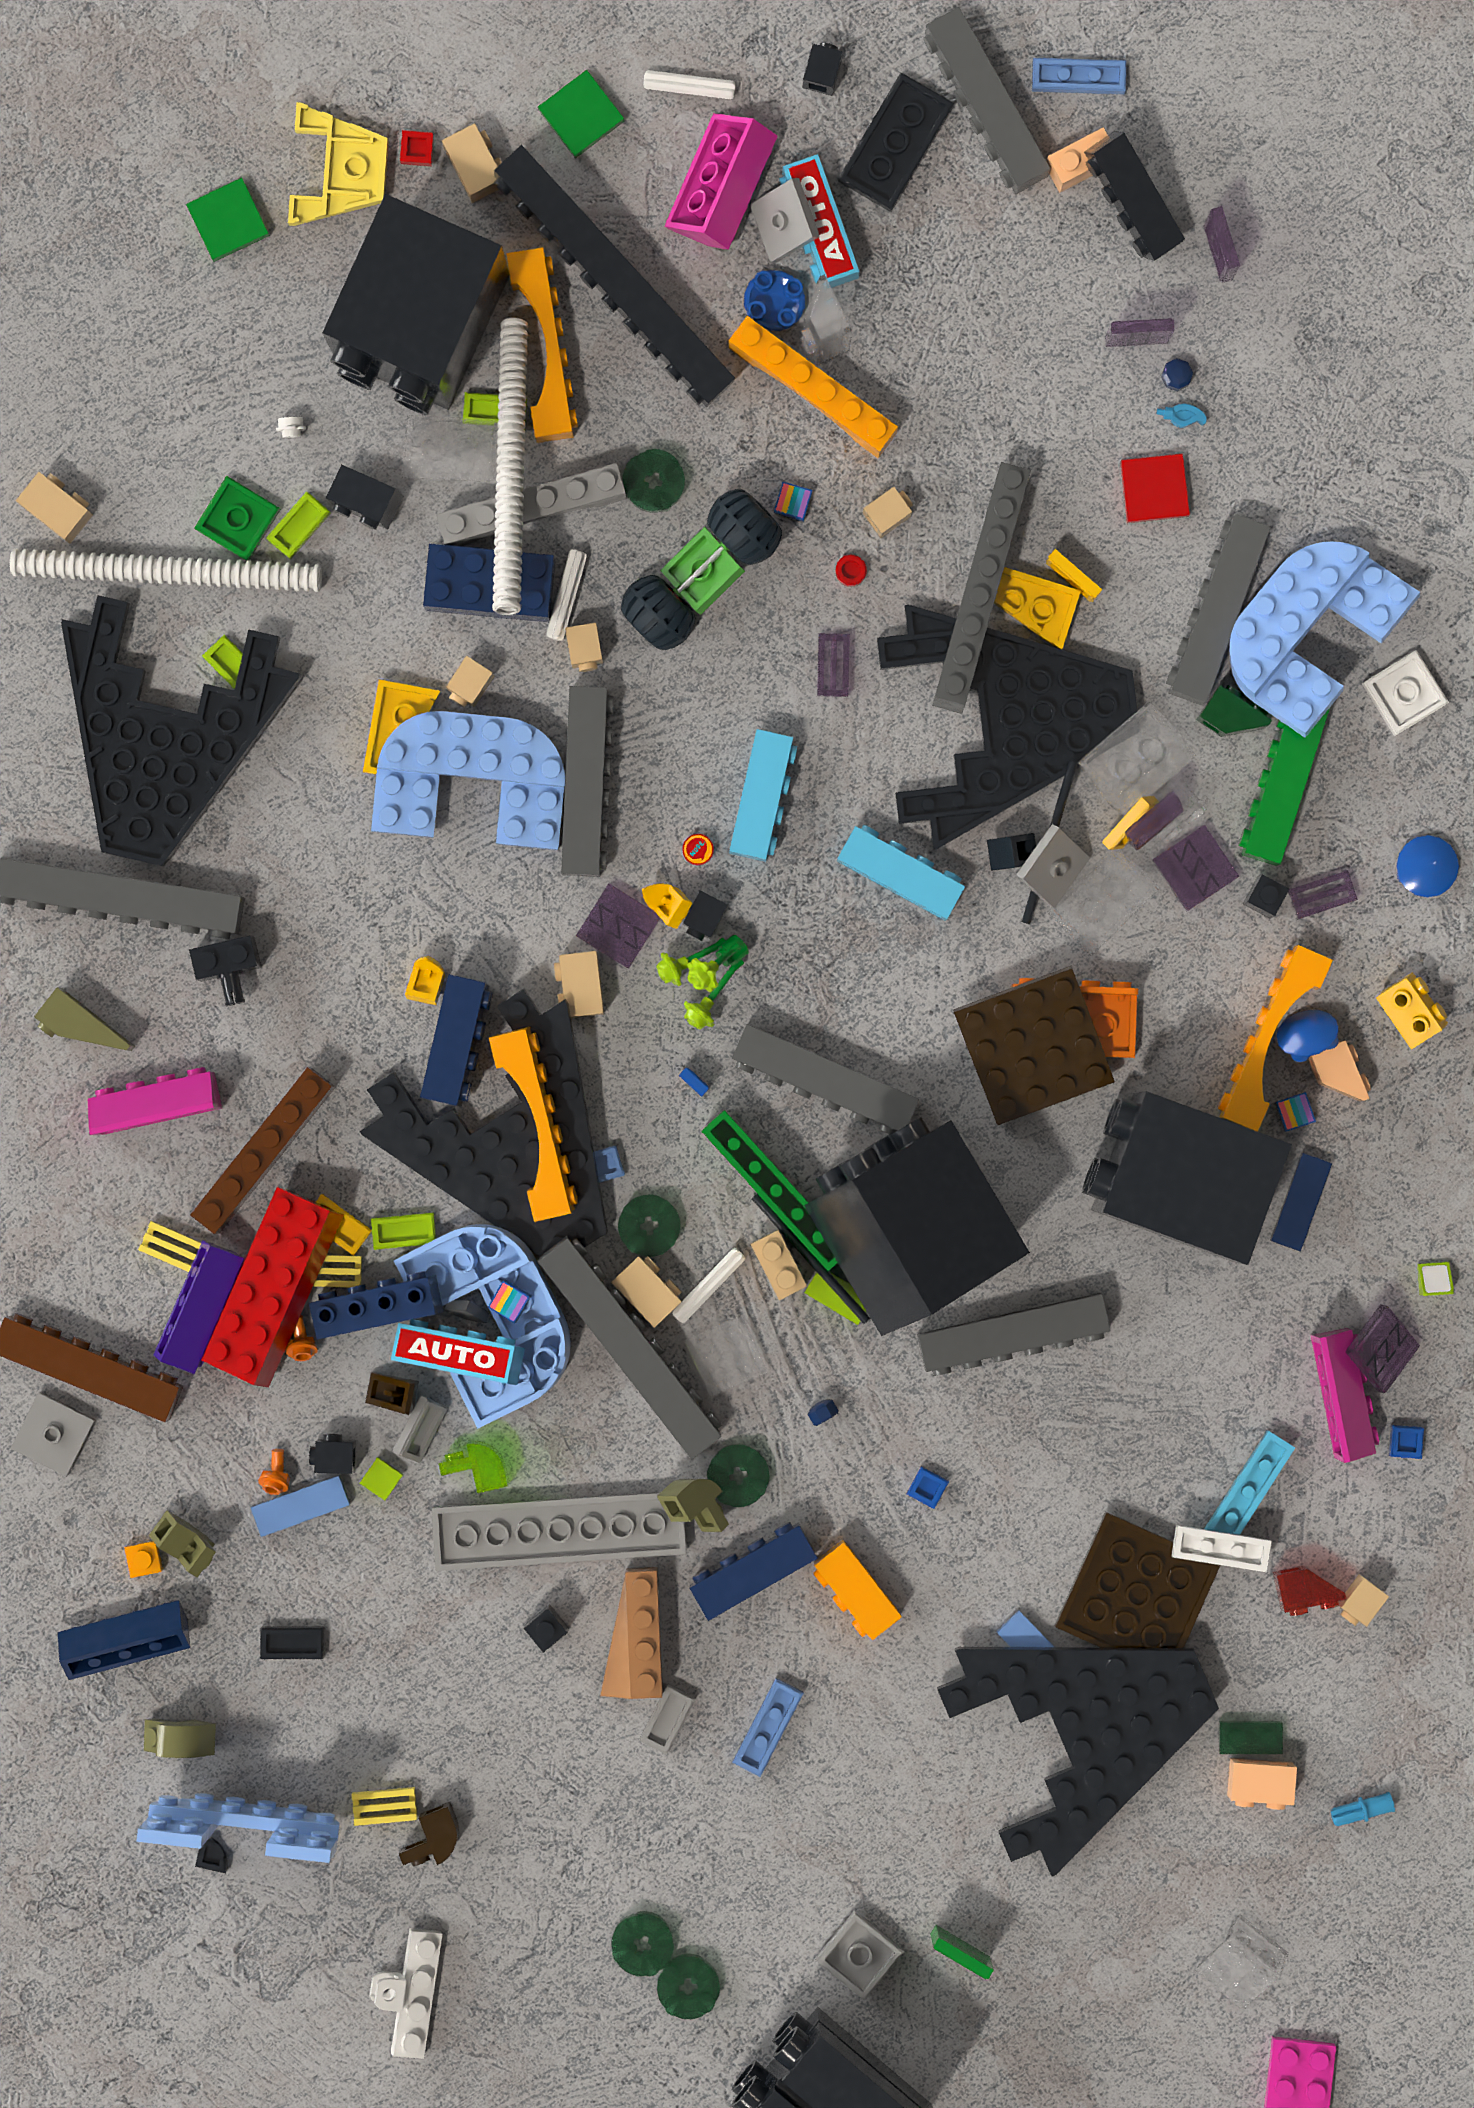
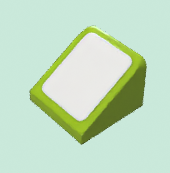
(1435, 1279)

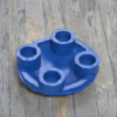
(774, 300)
(1427, 866)
(1308, 1034)

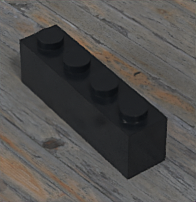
(1133, 195)

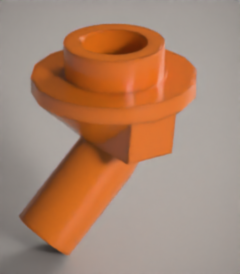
(301, 1347)
(276, 1480)

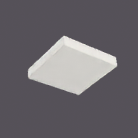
(1405, 693)

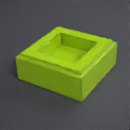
(381, 1478)

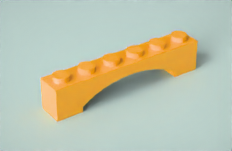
(530, 275)
(831, 398)
(1301, 972)
(518, 1056)

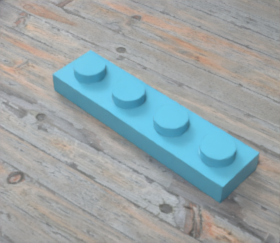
(1251, 1485)

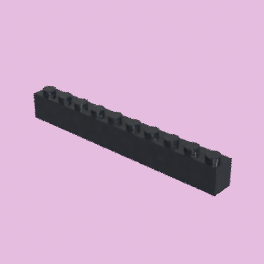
(613, 276)

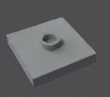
(784, 220)
(1053, 866)
(53, 1434)
(859, 1955)

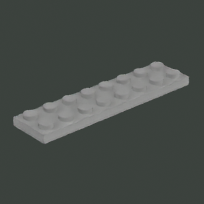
(554, 1531)

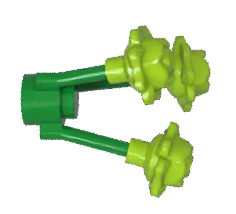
(703, 975)

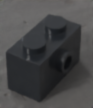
(364, 497)

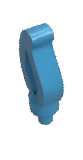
(1183, 415)

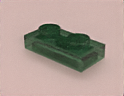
(1250, 1737)

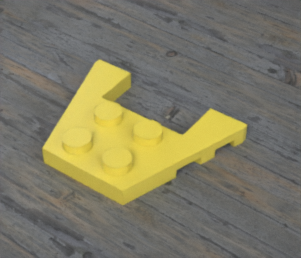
(352, 170)

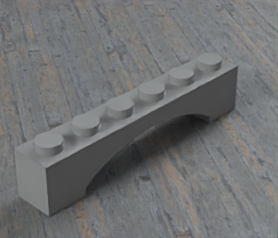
(560, 496)

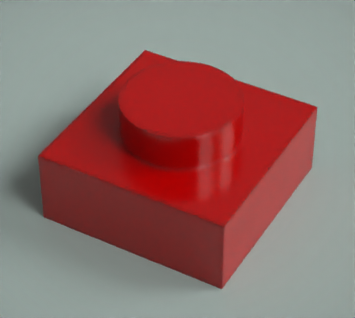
(416, 148)

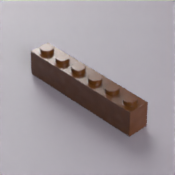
(262, 1151)
(88, 1368)

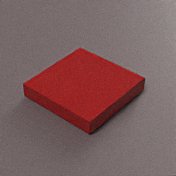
(1154, 488)

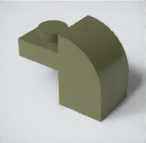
(695, 1500)
(183, 1542)
(179, 1738)

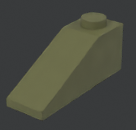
(73, 1020)

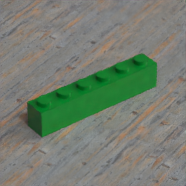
(1280, 793)
(768, 1183)

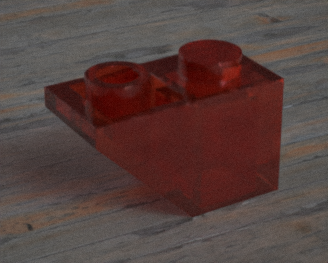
(1301, 1588)

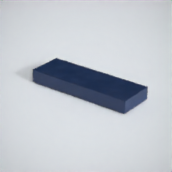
(1300, 1202)

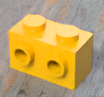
(1413, 1010)

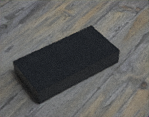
(292, 1642)

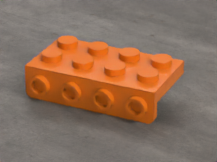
(1112, 1013)

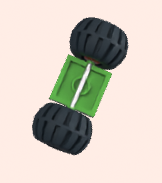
(701, 570)

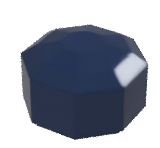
(1177, 374)
(822, 1411)

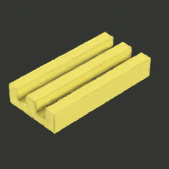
(148, 1237)
(357, 1271)
(388, 1818)

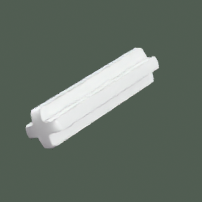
(689, 84)
(566, 595)
(708, 1285)

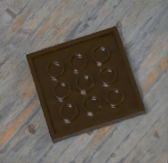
(1034, 1045)
(1134, 1590)

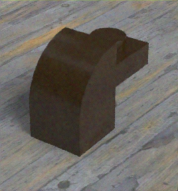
(441, 1834)

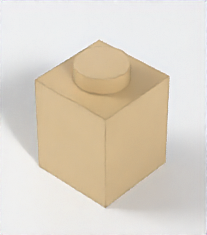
(888, 511)
(584, 647)
(469, 682)
(1362, 1601)

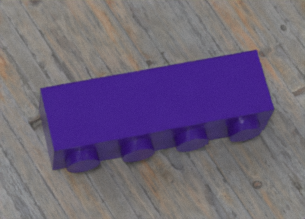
(198, 1307)

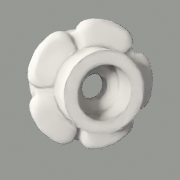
(290, 427)

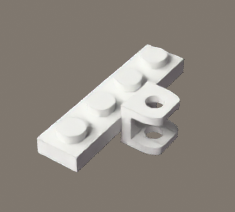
(410, 1993)

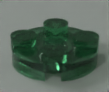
(670, 473)
(660, 1211)
(748, 1460)
(635, 1927)
(673, 1975)

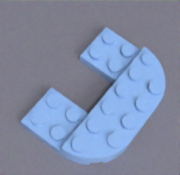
(1286, 610)
(470, 748)
(482, 1259)
(192, 1821)

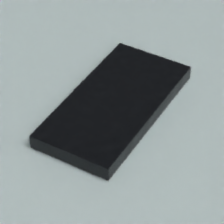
(895, 142)

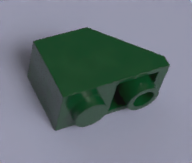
(1230, 715)

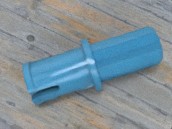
(1362, 1809)

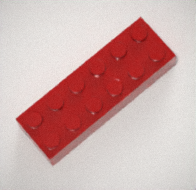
(272, 1287)

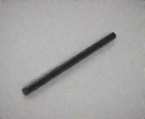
(1056, 819)
(812, 1260)

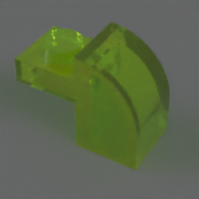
(486, 1464)

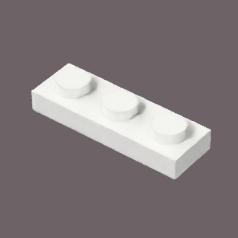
(1221, 1548)

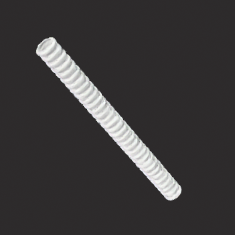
(510, 466)
(165, 570)

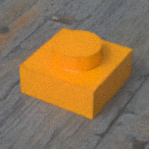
(143, 1559)

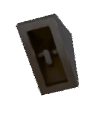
(392, 1392)

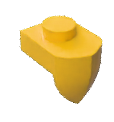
(667, 902)
(425, 981)

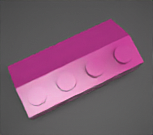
(721, 180)
(153, 1103)
(1344, 1396)

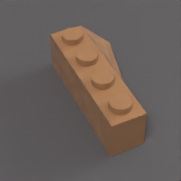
(635, 1647)

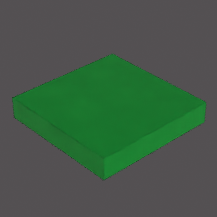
(580, 114)
(227, 219)
(237, 518)
(961, 1952)

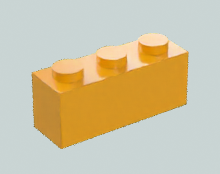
(856, 1590)

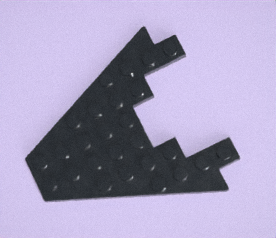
(1034, 717)
(156, 764)
(501, 1159)
(1115, 1715)

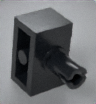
(226, 962)

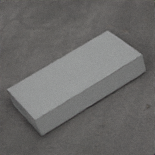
(420, 1429)
(667, 1718)

